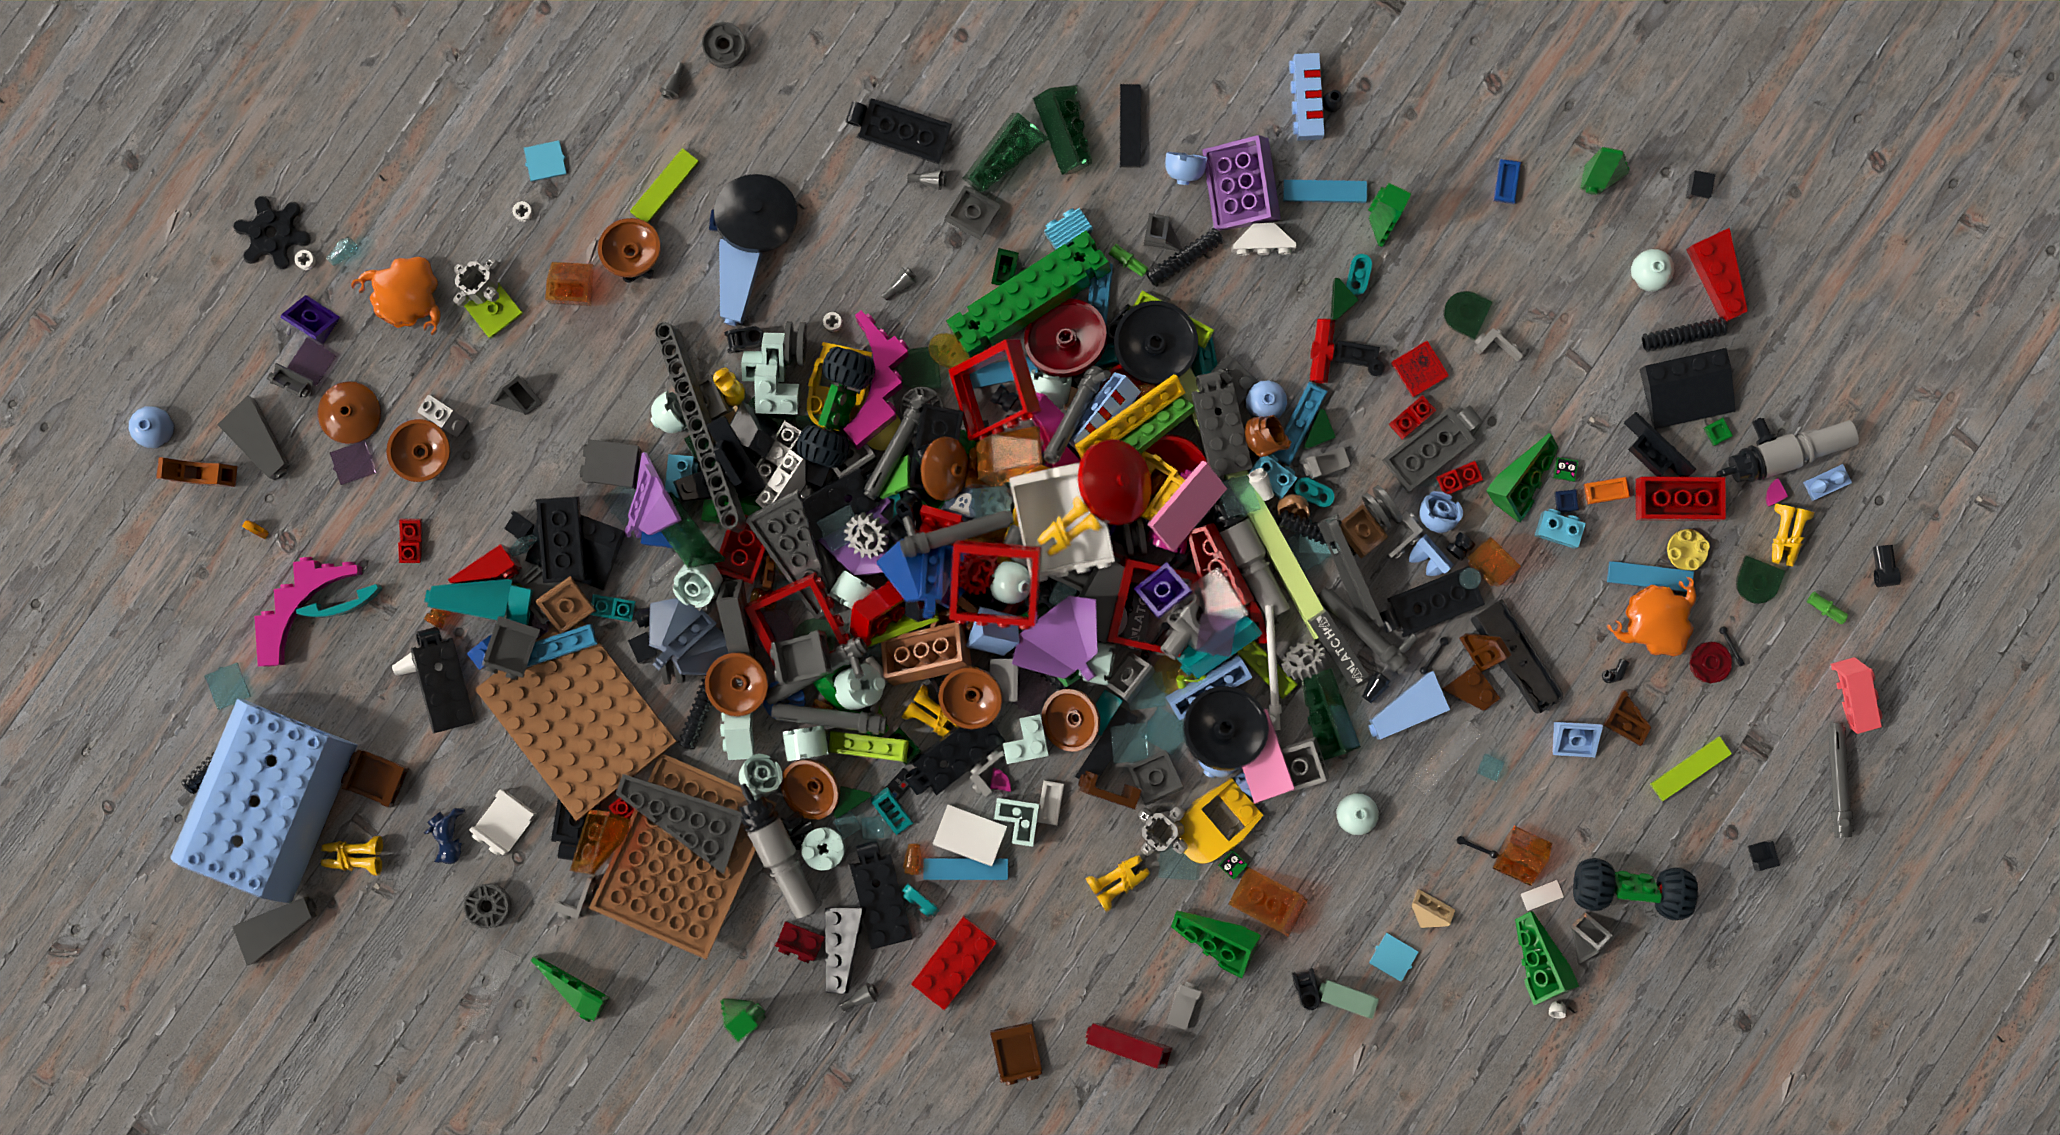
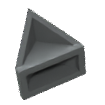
(1160, 233)
(516, 396)
(1589, 937)

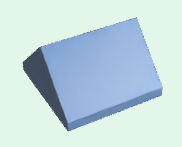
(991, 637)
(1576, 739)

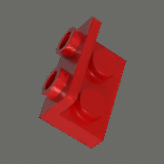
(936, 519)

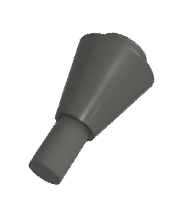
(671, 86)
(933, 179)
(903, 280)
(864, 995)

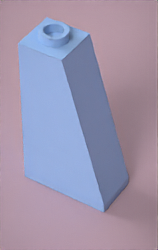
(737, 280)
(1413, 706)

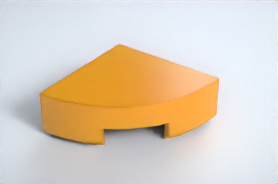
(255, 529)

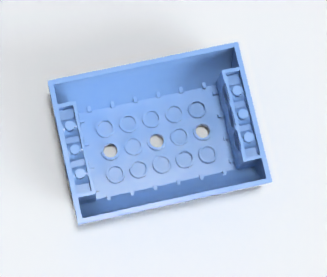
(291, 810)

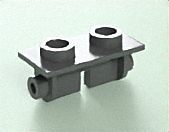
(296, 383)

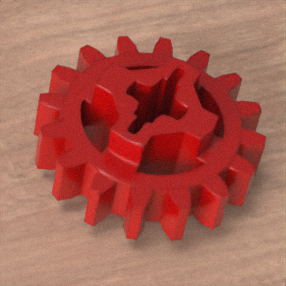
(977, 571)

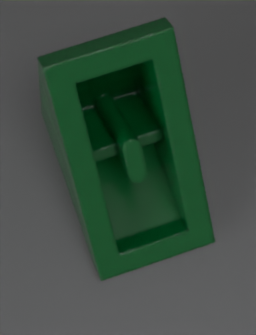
(1005, 266)
(1342, 299)
(1320, 432)
(913, 749)
(849, 799)

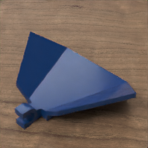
(922, 577)

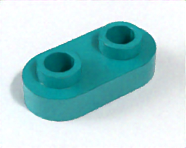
(1359, 275)
(1314, 491)
(927, 906)

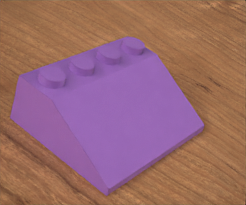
(1241, 183)

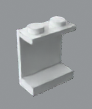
(503, 823)

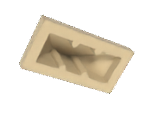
(1431, 911)

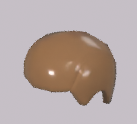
(1295, 504)

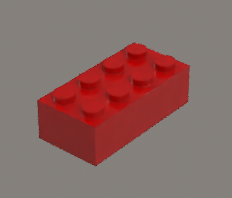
(1680, 499)
(953, 962)

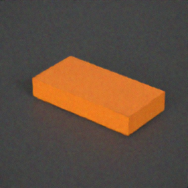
(1606, 490)

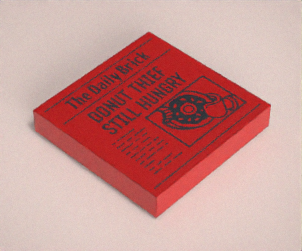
(1419, 369)

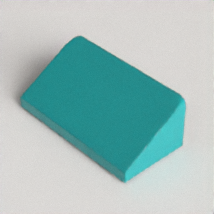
(1205, 359)
(1107, 706)

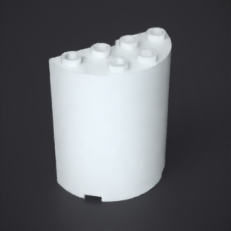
(1039, 502)

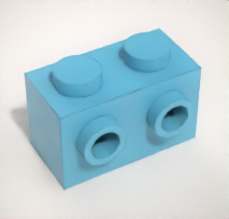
(679, 467)
(1280, 477)
(1560, 528)

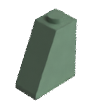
(1348, 998)

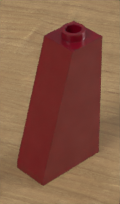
(1128, 1045)

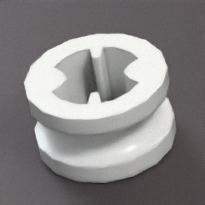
(528, 215)
(301, 255)
(837, 326)

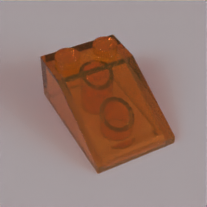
(1008, 455)
(599, 839)
(1268, 901)

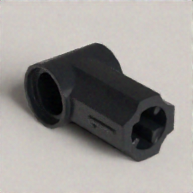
(1886, 572)

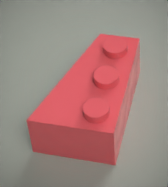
(1859, 695)

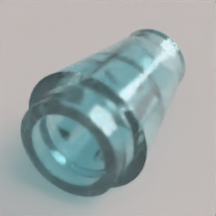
(343, 250)

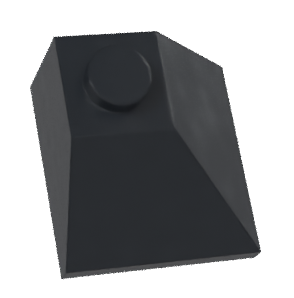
(754, 431)

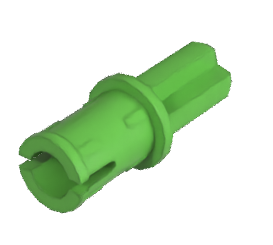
(1128, 260)
(1827, 608)

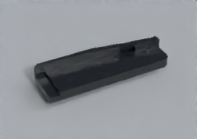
(1524, 659)

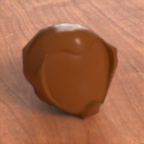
(1265, 435)

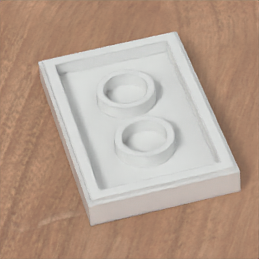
(969, 835)

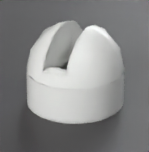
(1557, 1010)

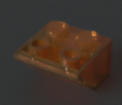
(569, 284)
(1523, 855)

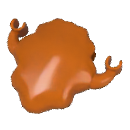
(403, 292)
(1659, 619)

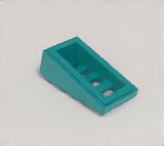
(880, 808)

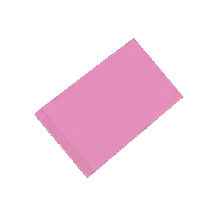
(1187, 506)
(1269, 773)

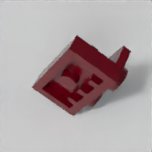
(799, 942)

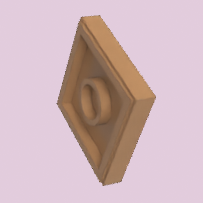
(1362, 531)
(565, 605)

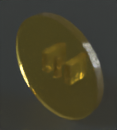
(947, 350)
(1170, 670)

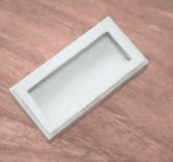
(1050, 803)

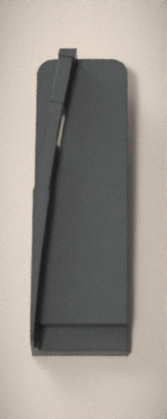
(1349, 571)

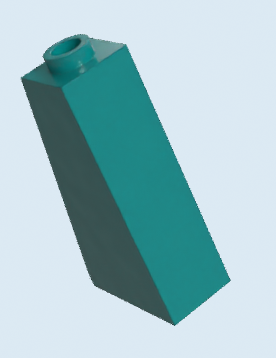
(475, 599)
(1200, 663)

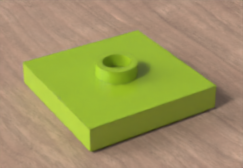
(495, 315)

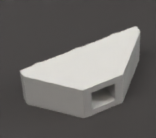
(1264, 239)
(785, 440)
(785, 480)

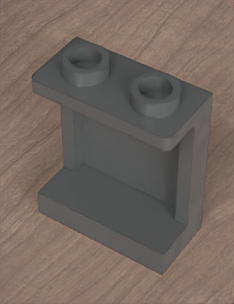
(610, 463)
(510, 648)
(801, 658)

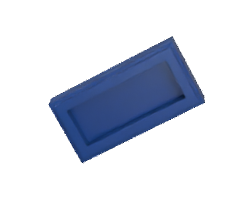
(1507, 181)

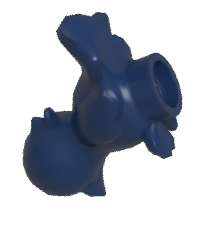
(442, 830)

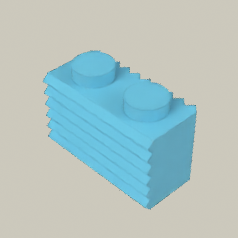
(1067, 228)

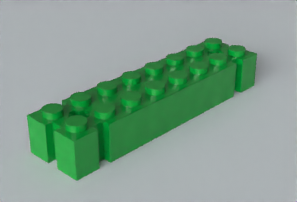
(1029, 295)

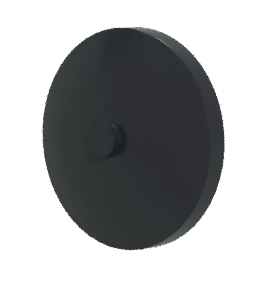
(755, 213)
(1155, 342)
(1225, 728)

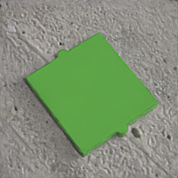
(899, 478)

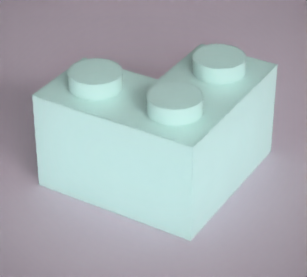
(771, 353)
(774, 396)
(738, 736)
(1033, 742)
(1024, 816)

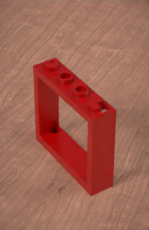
(966, 397)
(996, 549)
(1129, 565)
(826, 603)

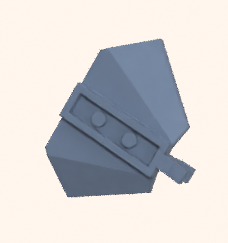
(685, 637)

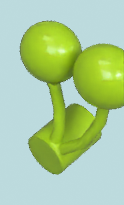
(1181, 680)

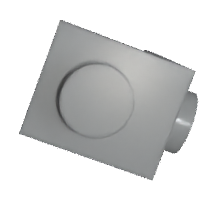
(1500, 338)
(442, 416)
(1326, 463)
(1411, 524)
(980, 786)
(567, 911)
(1183, 1005)

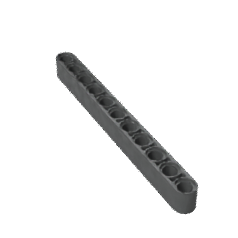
(693, 419)

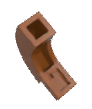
(197, 473)

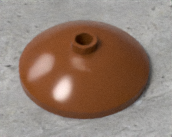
(626, 237)
(360, 420)
(405, 445)
(944, 468)
(723, 688)
(961, 706)
(1061, 724)
(804, 795)

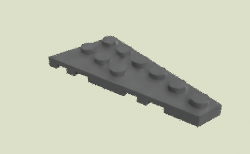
(790, 542)
(695, 823)

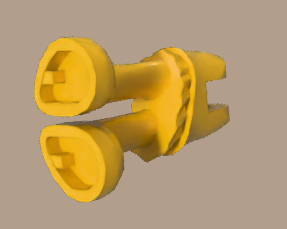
(729, 386)
(1058, 528)
(1792, 543)
(913, 711)
(346, 861)
(1128, 881)

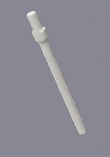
(1274, 708)

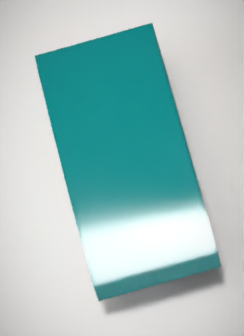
(519, 604)
(612, 607)

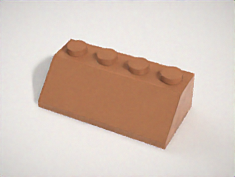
(925, 654)

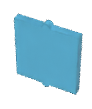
(545, 161)
(1393, 957)

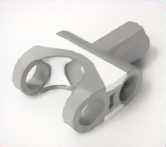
(1185, 627)

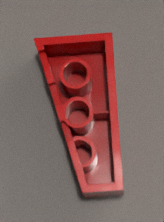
(1719, 272)
(1210, 553)
(876, 611)

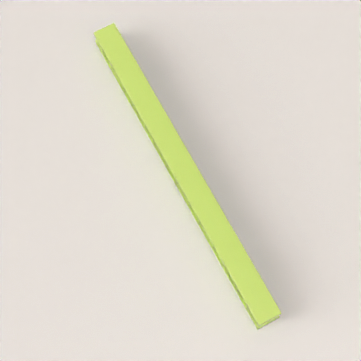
(1271, 538)

